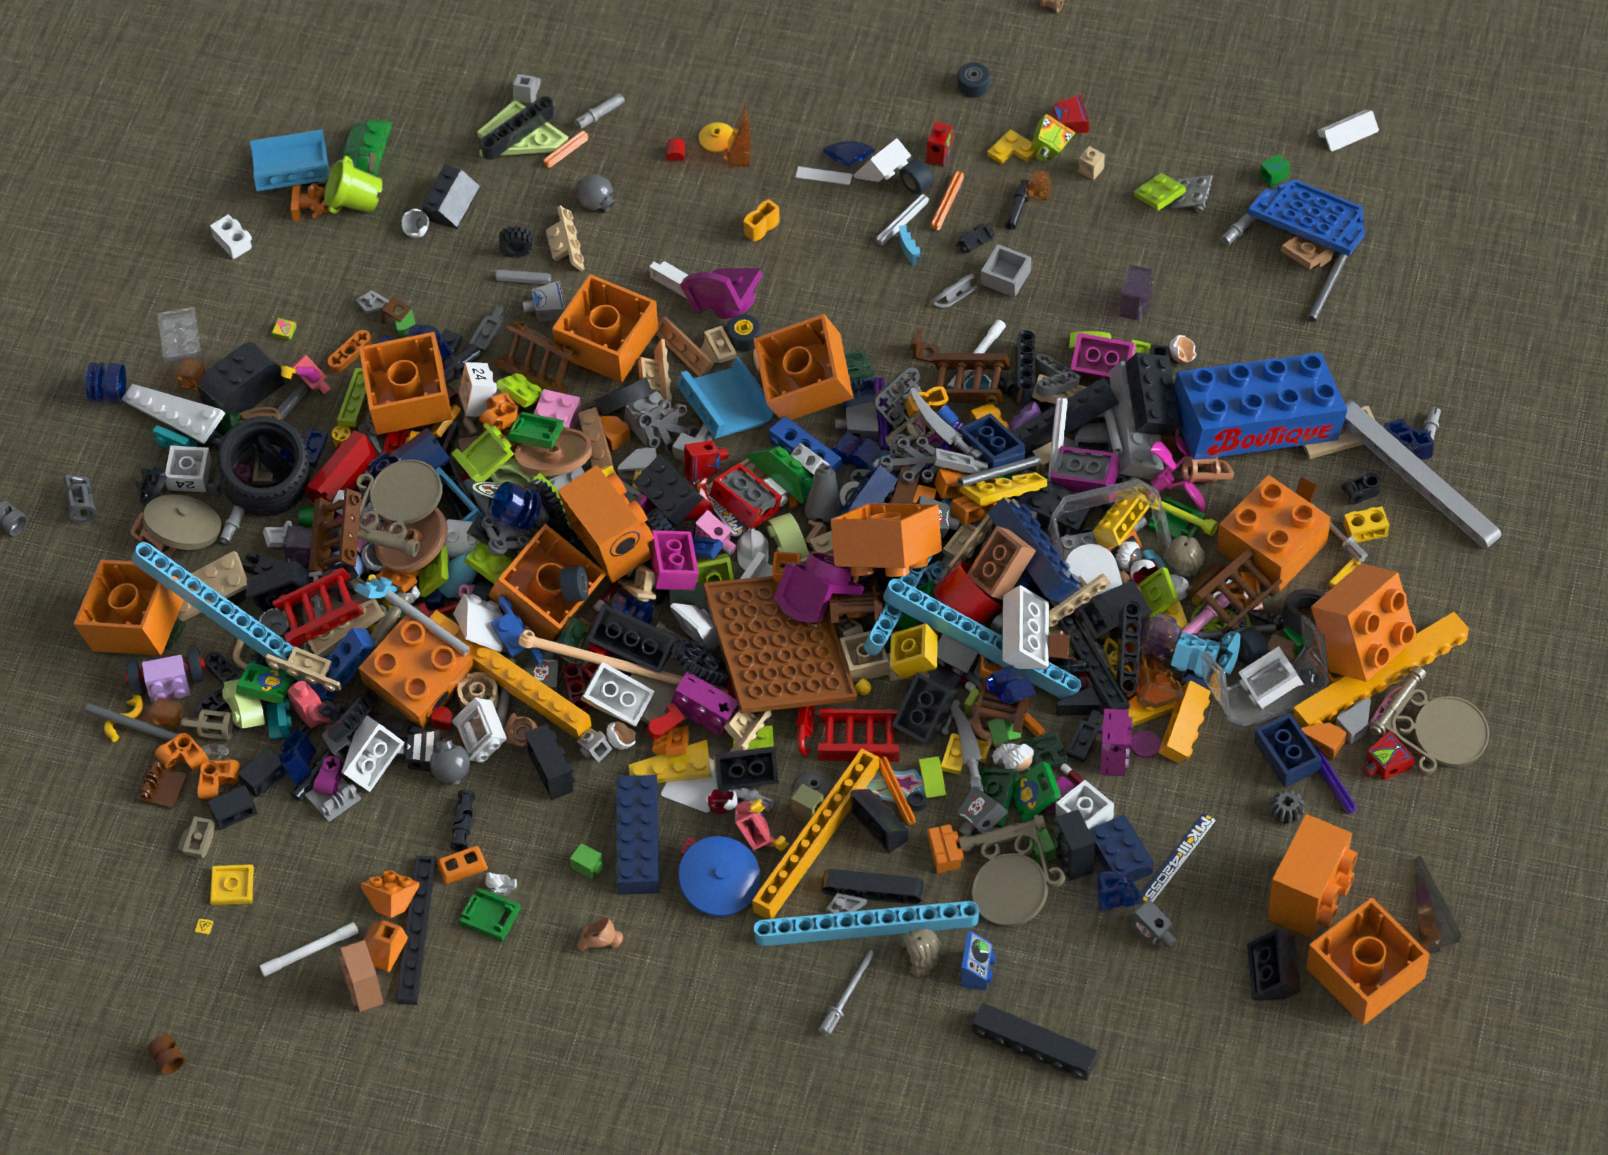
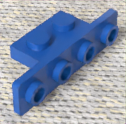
(509, 630)

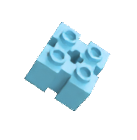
(1189, 653)

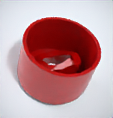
(965, 596)

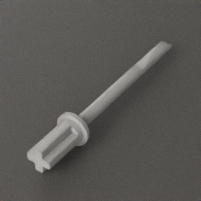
(1349, 544)
(835, 1012)

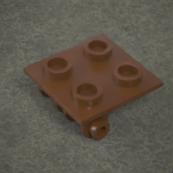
(161, 785)

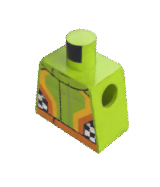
(1050, 137)

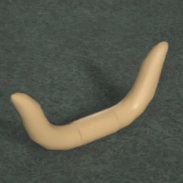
(236, 654)

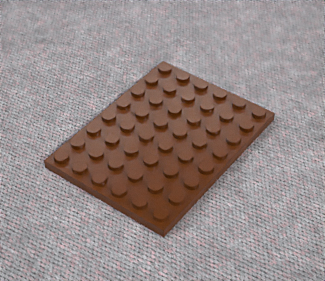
(771, 655)

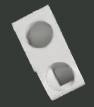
(808, 458)

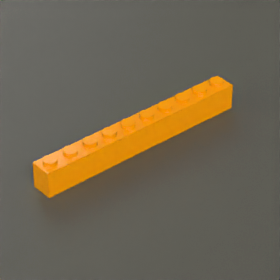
(521, 683)
(1347, 691)
(814, 836)

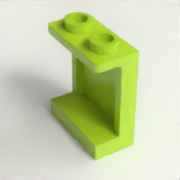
(485, 454)

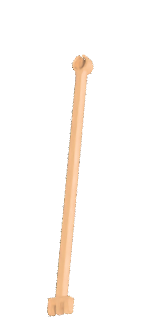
(528, 640)

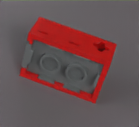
(745, 496)

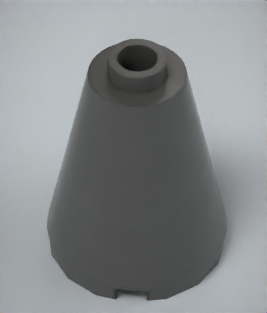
(823, 496)

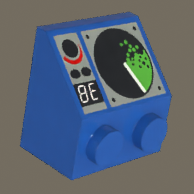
(977, 962)

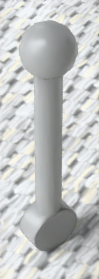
(945, 730)

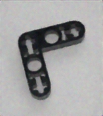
(212, 667)

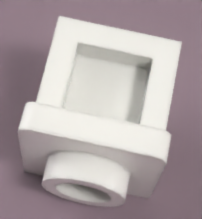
(275, 535)

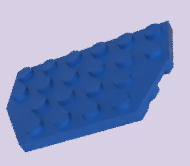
(1312, 215)

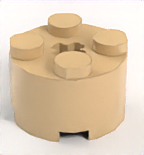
(477, 686)

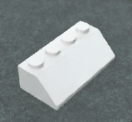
(1025, 629)

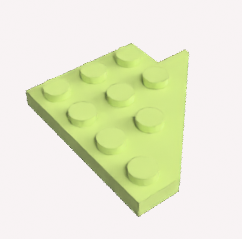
(541, 140)

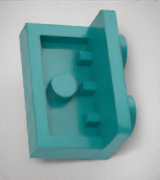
(167, 438)
(279, 720)

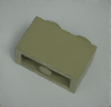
(805, 803)

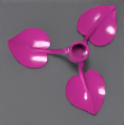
(1165, 478)

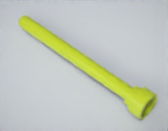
(1209, 526)

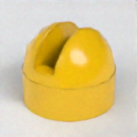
(863, 687)

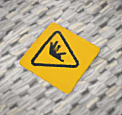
(204, 926)

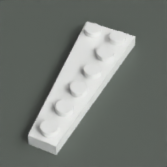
(181, 414)

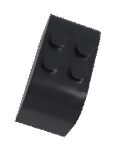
(240, 380)

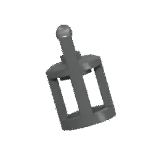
(76, 494)

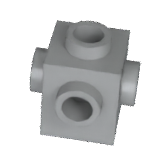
(594, 745)

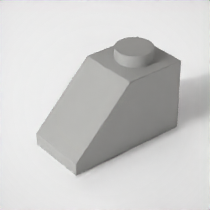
(636, 462)

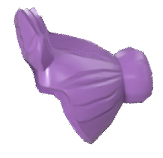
(1028, 413)

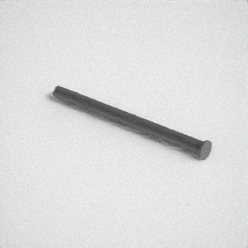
(284, 409)

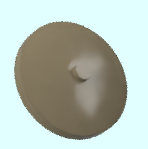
(181, 522)

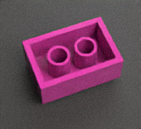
(1098, 355)
(673, 560)

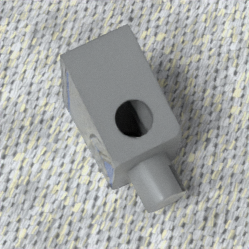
(547, 302)

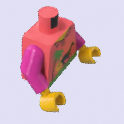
(308, 373)

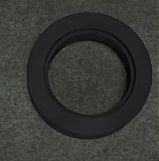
(623, 396)
(1299, 599)

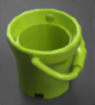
(351, 188)

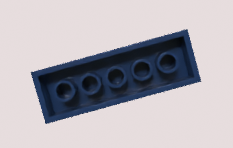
(1046, 565)
(637, 834)

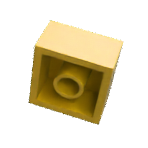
(913, 651)

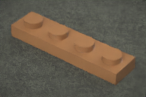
(684, 347)
(593, 428)

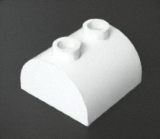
(457, 539)

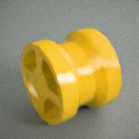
(339, 433)

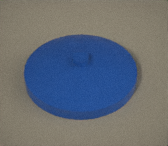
(719, 876)

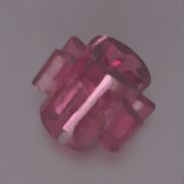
(244, 473)

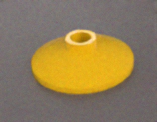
(715, 137)

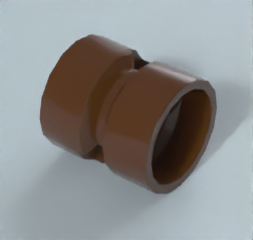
(166, 1054)

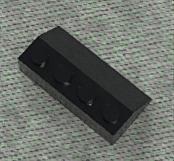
(632, 638)

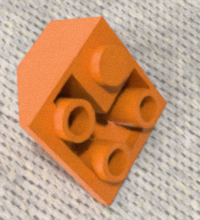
(390, 892)
(385, 944)

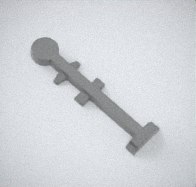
(316, 598)

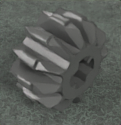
(1287, 806)

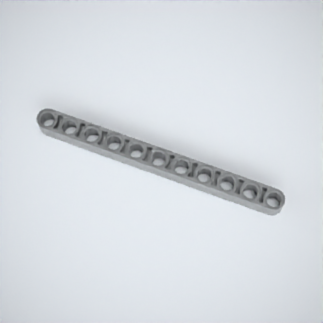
(1420, 476)

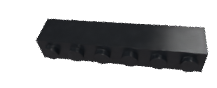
(1080, 409)
(1034, 1041)

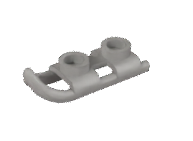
(950, 292)

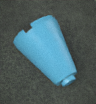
(459, 574)

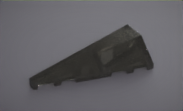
(1435, 920)

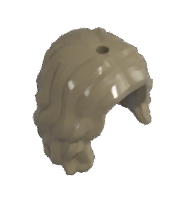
(1182, 559)
(923, 949)

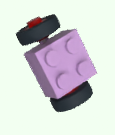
(165, 676)

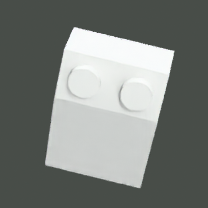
(884, 163)
(475, 620)
(696, 624)
(617, 694)
(370, 753)

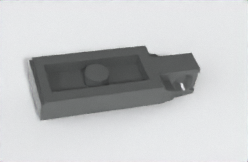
(488, 330)

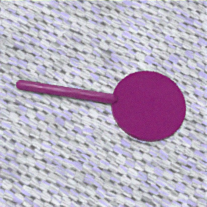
(1144, 743)

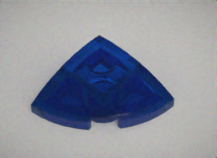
(848, 152)
(1116, 891)

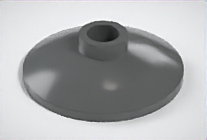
(823, 781)

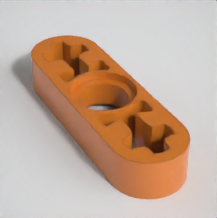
(347, 359)

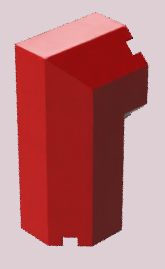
(342, 468)

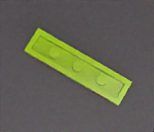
(353, 401)

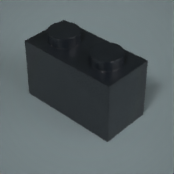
(262, 773)
(232, 807)

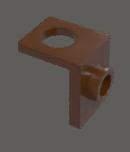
(388, 310)
(919, 347)
(1306, 489)

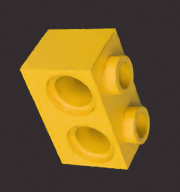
(1366, 528)

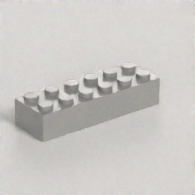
(1135, 457)

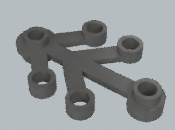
(663, 424)
(919, 461)
(498, 545)

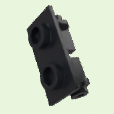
(980, 233)

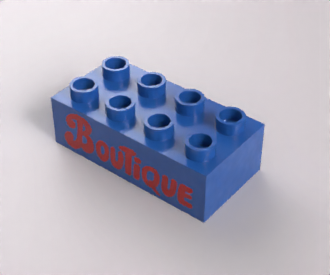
(1258, 406)

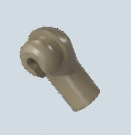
(469, 426)

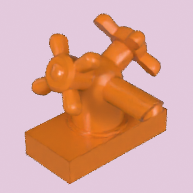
(309, 200)

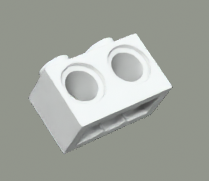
(231, 236)

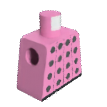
(711, 527)

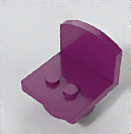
(724, 290)
(808, 587)

